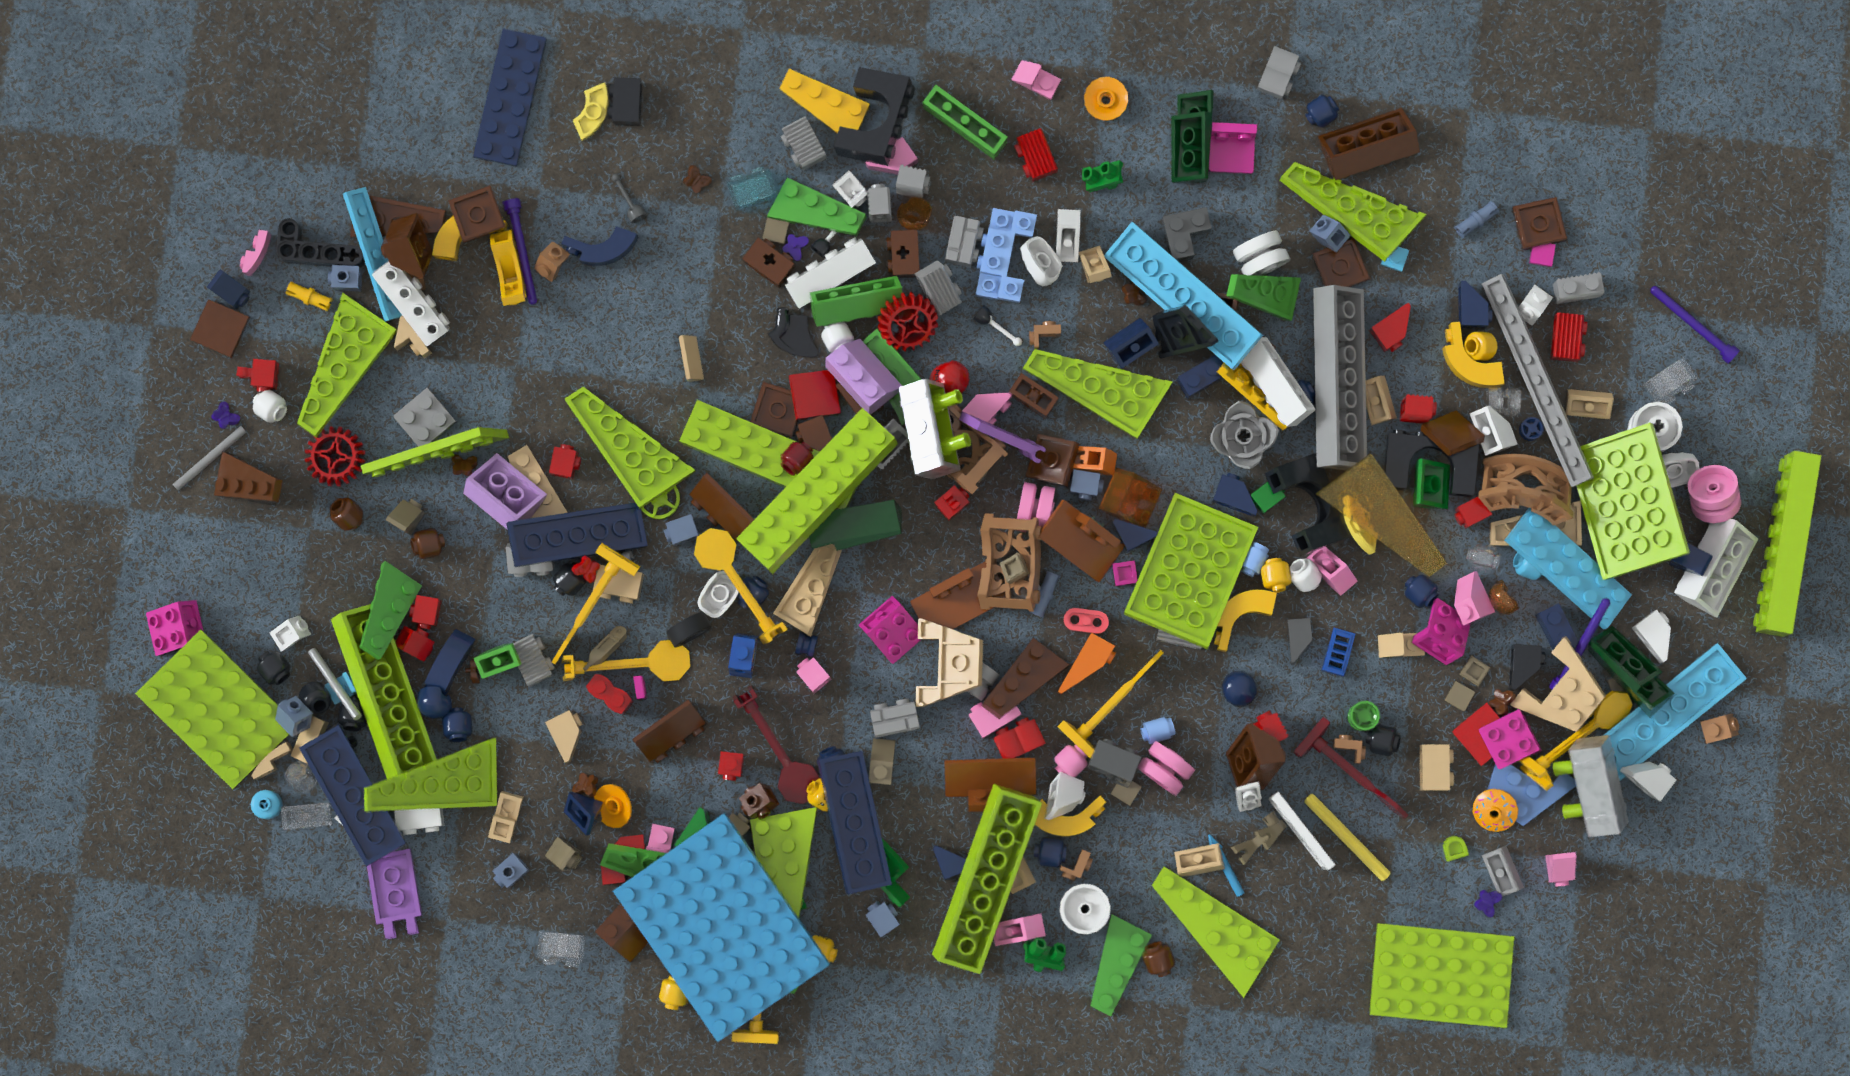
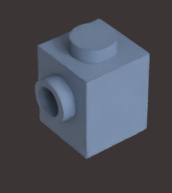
(1329, 233)
(345, 278)
(1086, 484)
(681, 530)
(293, 716)
(510, 871)
(882, 917)

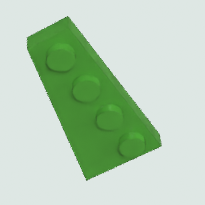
(1266, 293)
(628, 859)

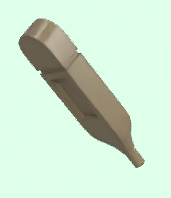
(607, 646)

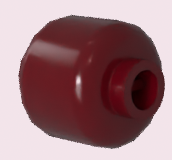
(796, 457)

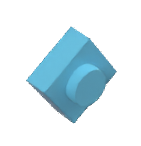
(1397, 259)

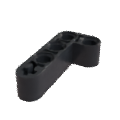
(321, 249)

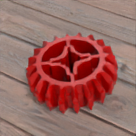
(912, 332)
(333, 466)

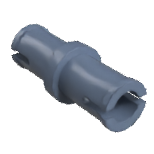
(1476, 219)
(1046, 592)

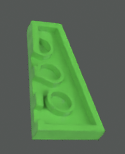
(809, 207)
(894, 363)
(390, 605)
(1119, 959)

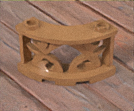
(977, 468)
(1512, 493)
(988, 584)

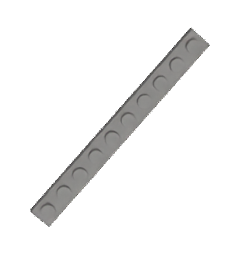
(1537, 380)

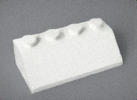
(1730, 547)

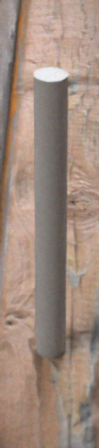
(209, 458)
(334, 683)

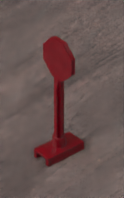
(1315, 740)
(794, 775)

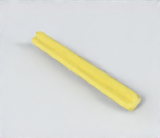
(1347, 837)

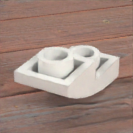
(1248, 796)

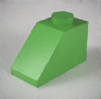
(497, 660)

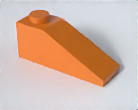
(1095, 460)
(1090, 659)

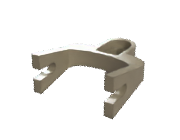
(1264, 837)

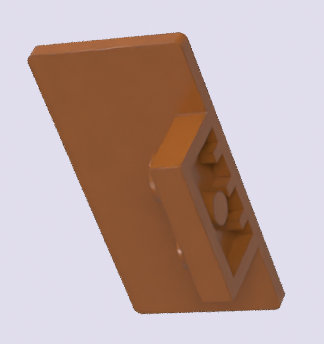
(1081, 540)
(953, 600)
(977, 776)

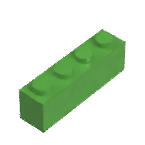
(965, 122)
(853, 300)

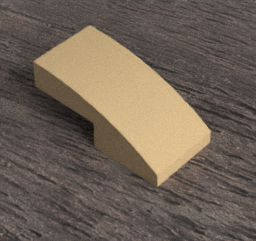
(267, 765)
(505, 817)

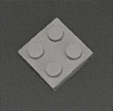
(424, 418)

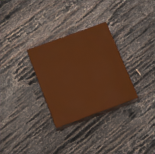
(477, 214)
(1539, 223)
(1341, 267)
(220, 328)
(775, 410)
(1452, 433)
(1055, 462)

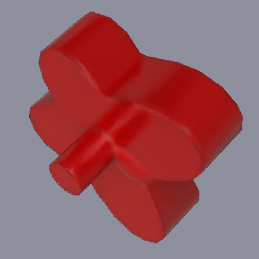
(587, 568)

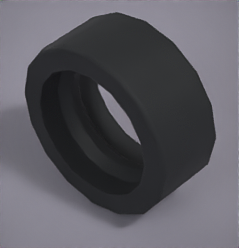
(689, 629)

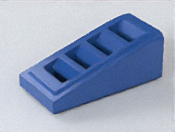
(1332, 669)

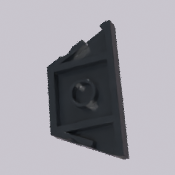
(1181, 331)

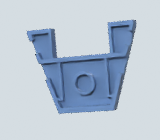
(1529, 795)

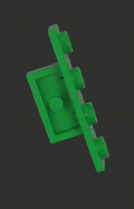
(896, 869)

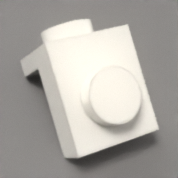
(851, 189)
(1534, 304)

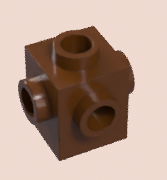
(758, 801)

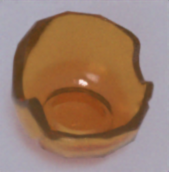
(916, 205)
(1501, 600)

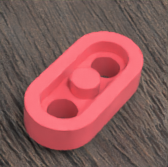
(1086, 620)

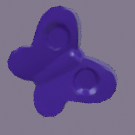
(795, 245)
(224, 417)
(1487, 901)

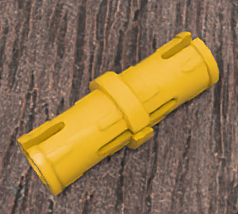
(309, 296)

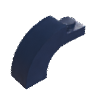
(605, 253)
(450, 661)

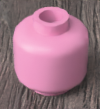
(1071, 760)

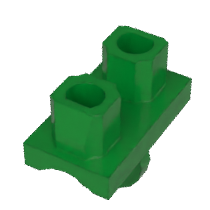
(1103, 176)
(1044, 956)

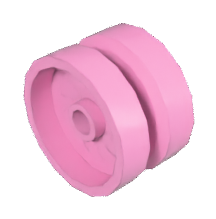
(1714, 494)
(1032, 507)
(1168, 765)

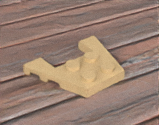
(958, 663)
(1571, 699)

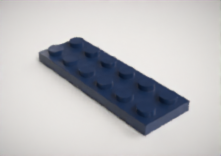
(509, 97)
(576, 534)
(343, 783)
(854, 822)

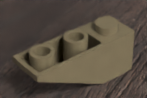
(564, 855)

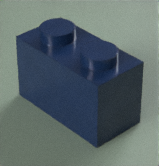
(1131, 343)
(1200, 377)
(1556, 626)

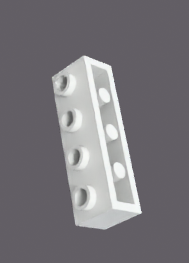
(830, 272)
(412, 303)
(1277, 383)

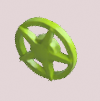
(661, 501)

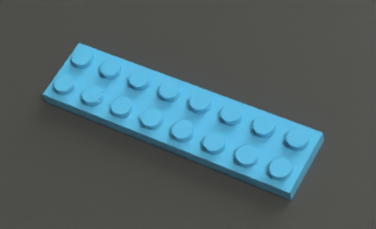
(1174, 285)
(1695, 692)

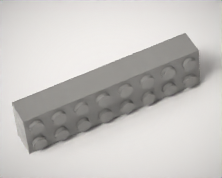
(1339, 376)

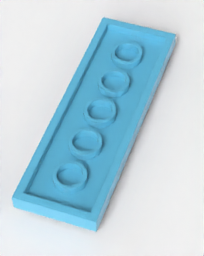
(1566, 566)

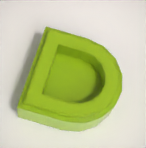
(1454, 848)

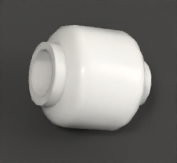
(836, 335)
(269, 406)
(1305, 575)

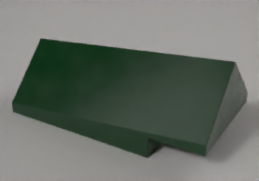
(1191, 137)
(858, 525)
(1630, 670)

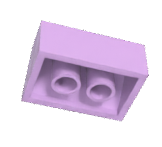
(862, 375)
(503, 491)

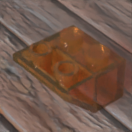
(1130, 498)

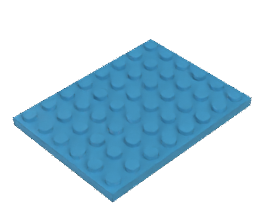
(721, 927)

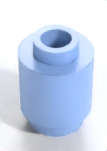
(1255, 559)
(1157, 730)

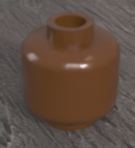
(346, 513)
(427, 543)
(1158, 959)

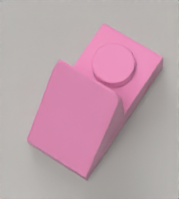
(1034, 78)
(660, 838)

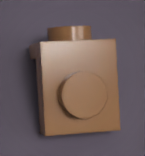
(550, 261)
(1048, 329)
(1720, 728)
(1347, 743)
(1083, 863)

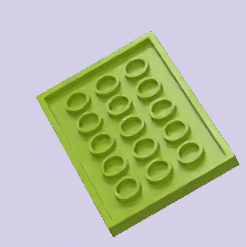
(1630, 503)
(1190, 570)
(215, 708)
(1441, 975)

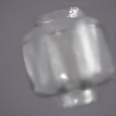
(1483, 558)
(300, 777)

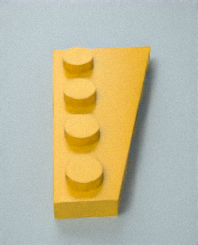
(824, 102)
(1243, 381)

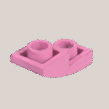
(252, 259)

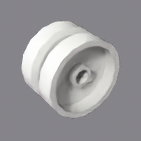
(1261, 254)
(1663, 418)
(1071, 908)

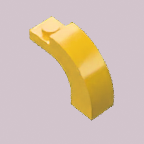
(449, 240)
(508, 268)
(1465, 368)
(1247, 602)
(1072, 824)

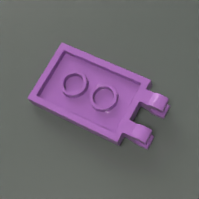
(1026, 446)
(395, 892)

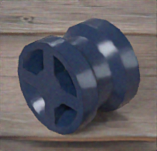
(1533, 425)
(806, 644)

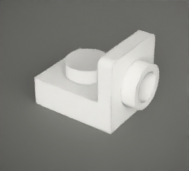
(290, 632)

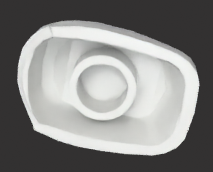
(1041, 261)
(1680, 467)
(717, 595)

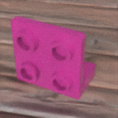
(1232, 148)
(173, 625)
(891, 629)
(1445, 634)
(1510, 739)

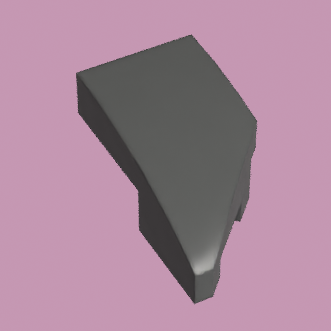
(1299, 637)

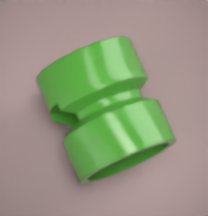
(1363, 716)

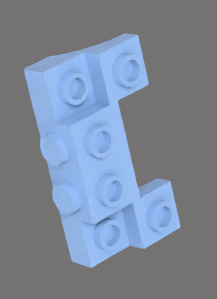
(997, 253)

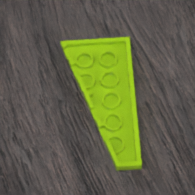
(1363, 214)
(347, 355)
(1109, 392)
(441, 448)
(633, 455)
(452, 781)
(783, 850)
(1226, 936)

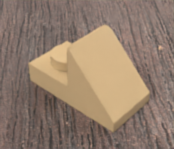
(1094, 265)
(405, 335)
(1398, 645)

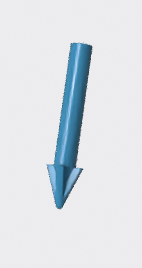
(1228, 871)

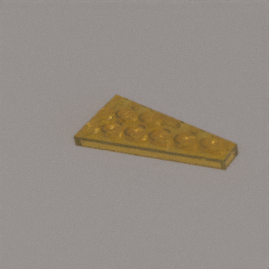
(1376, 506)

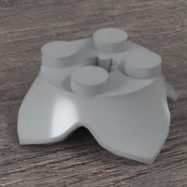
(1240, 418)

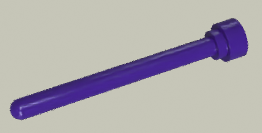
(513, 208)
(1727, 351)
(1586, 637)

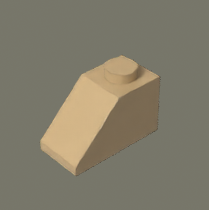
(565, 733)

